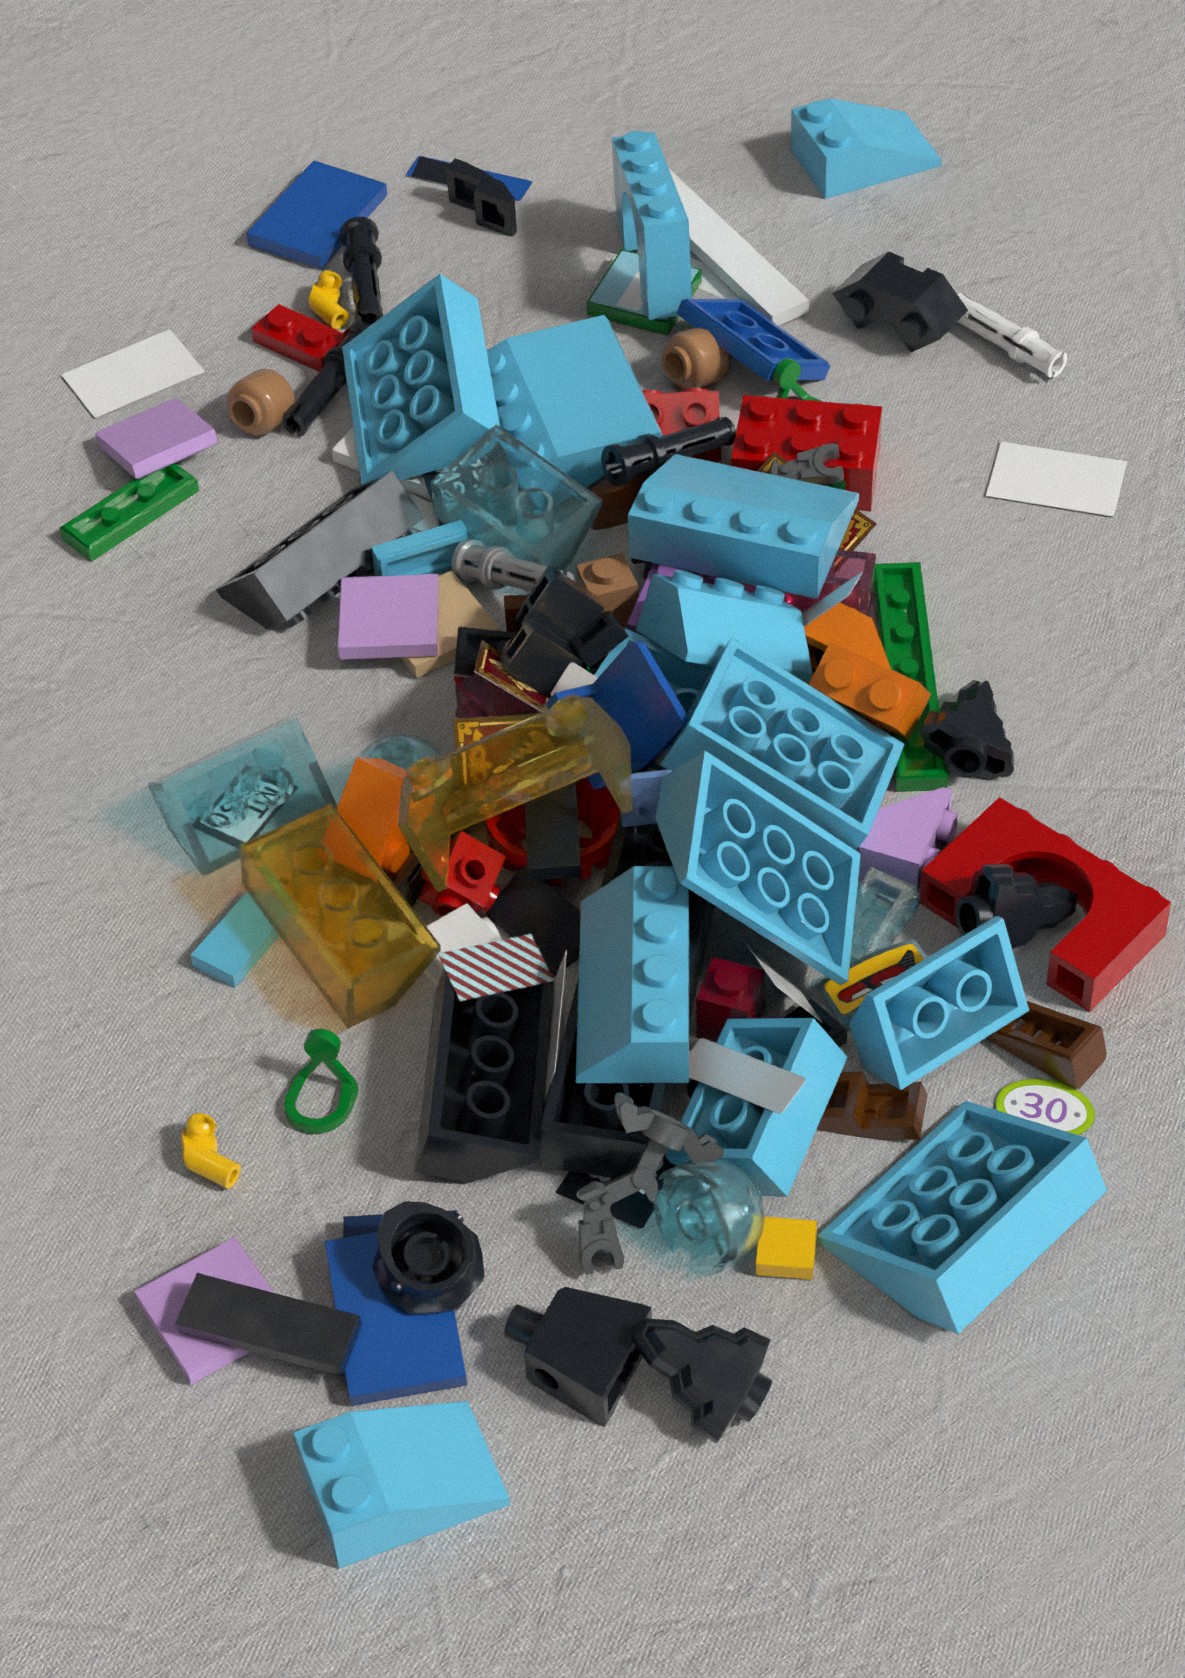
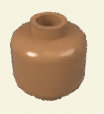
(694, 359)
(259, 401)

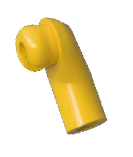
(324, 299)
(201, 1153)

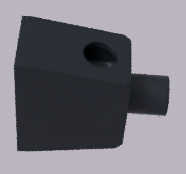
(580, 1349)

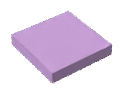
(156, 438)
(388, 616)
(166, 1295)

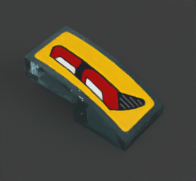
(868, 975)

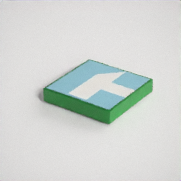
(620, 297)

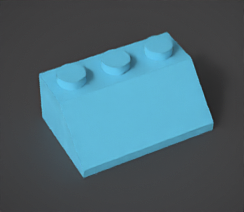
(700, 618)
(940, 1006)
(755, 1138)

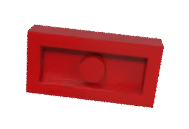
(296, 336)

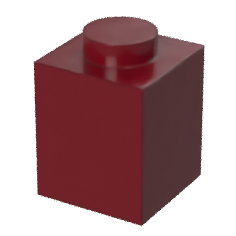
(728, 993)

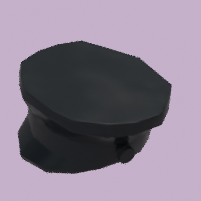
(414, 1247)

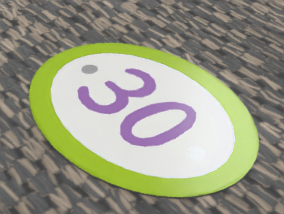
(1047, 1104)

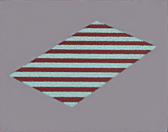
(495, 967)

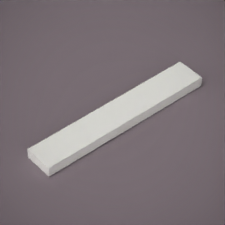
(738, 262)

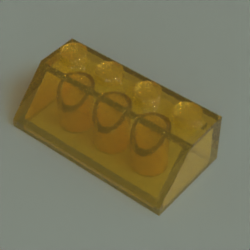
(338, 913)

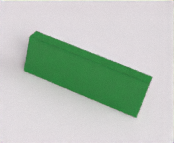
(128, 510)

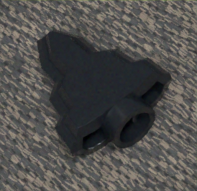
(970, 734)
(1016, 899)
(707, 1370)

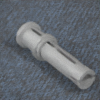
(496, 566)

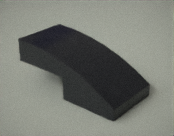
(484, 194)

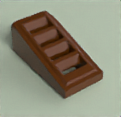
(1071, 1061)

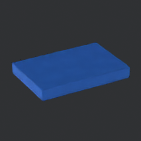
(311, 211)
(751, 337)
(393, 1350)

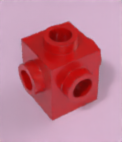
(470, 877)

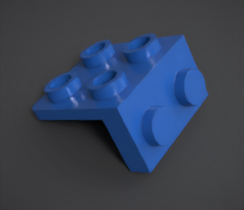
(639, 701)

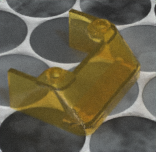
(508, 771)

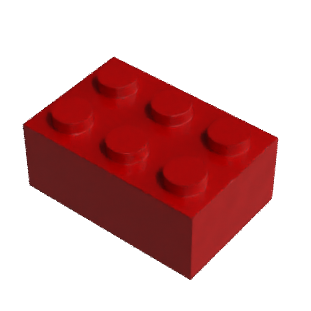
(802, 425)

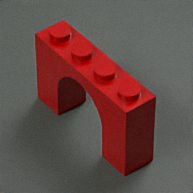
(1121, 914)

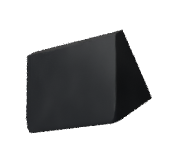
(541, 911)

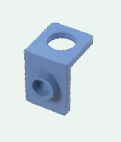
(644, 798)

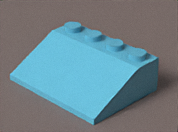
(420, 383)
(569, 395)
(739, 524)
(790, 743)
(761, 862)
(966, 1212)

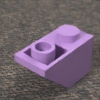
(909, 835)

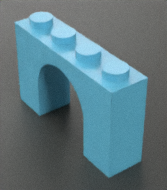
(652, 222)

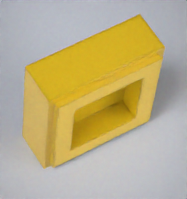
(787, 1248)

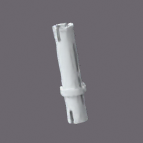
(1021, 343)

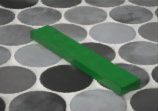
(907, 644)

